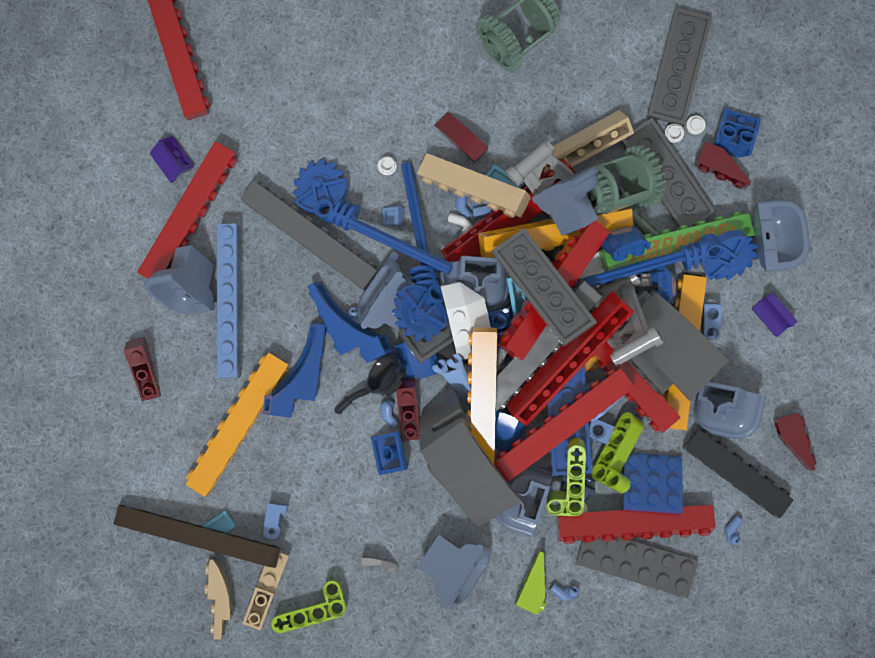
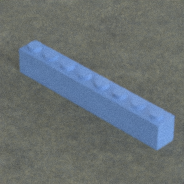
(228, 301)

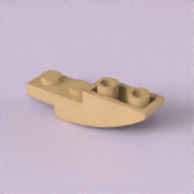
(218, 590)
(265, 593)

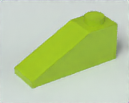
(533, 590)

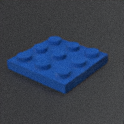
(654, 483)

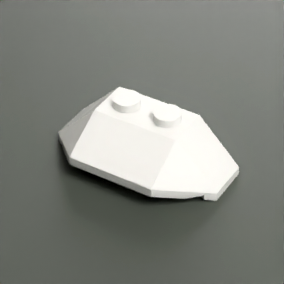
(464, 311)

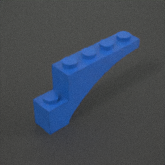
(344, 330)
(303, 378)

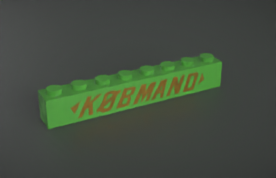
(670, 242)

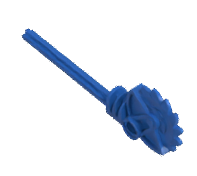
(323, 188)
(717, 255)
(419, 304)

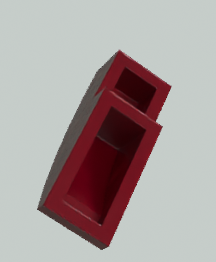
(461, 137)

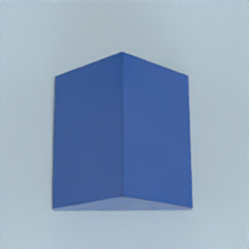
(389, 453)

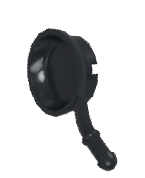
(382, 380)

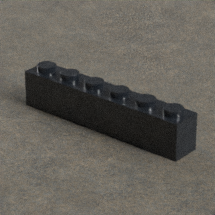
(737, 473)

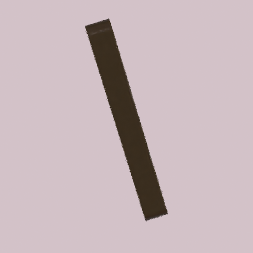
(197, 536)

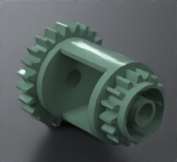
(501, 41)
(638, 176)

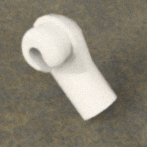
(460, 220)

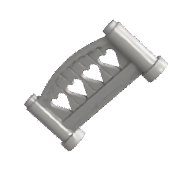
(531, 167)
(643, 336)

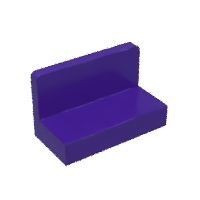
(171, 158)
(774, 314)

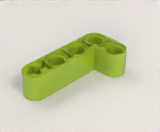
(616, 453)
(571, 494)
(308, 611)

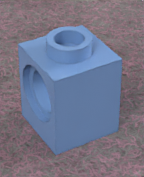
(607, 430)

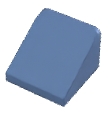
(393, 216)

